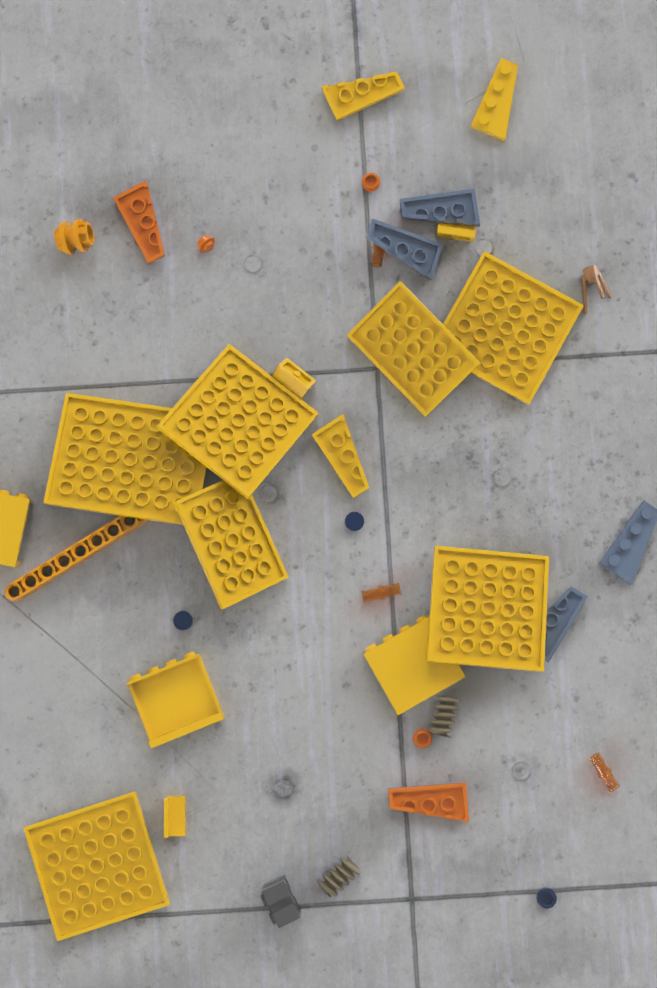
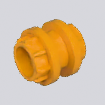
(77, 236)

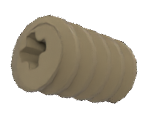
(444, 716)
(339, 877)

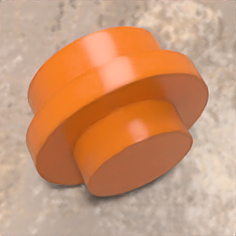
(370, 182)
(205, 243)
(422, 738)

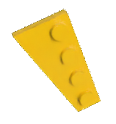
(357, 95)
(495, 106)
(341, 453)

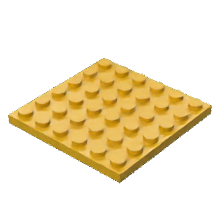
(511, 325)
(237, 421)
(488, 609)
(96, 865)

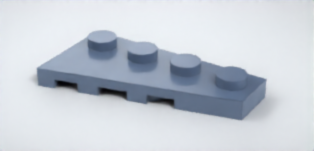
(446, 208)
(411, 249)
(629, 547)
(560, 618)

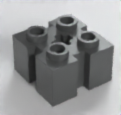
(281, 901)

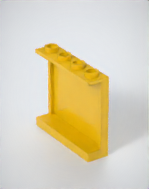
(12, 525)
(404, 670)
(175, 699)

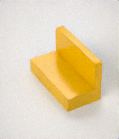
(456, 232)
(293, 378)
(174, 816)

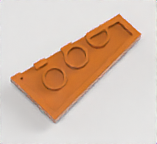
(140, 217)
(432, 800)

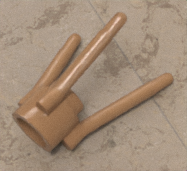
(593, 276)

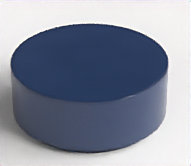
(354, 521)
(183, 620)
(546, 898)

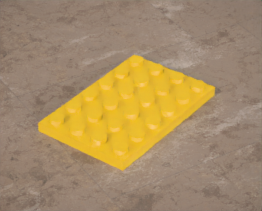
(413, 349)
(230, 542)

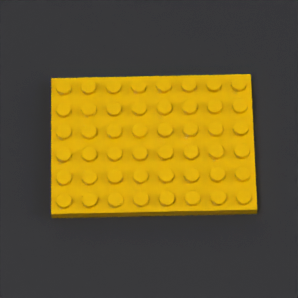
(119, 462)

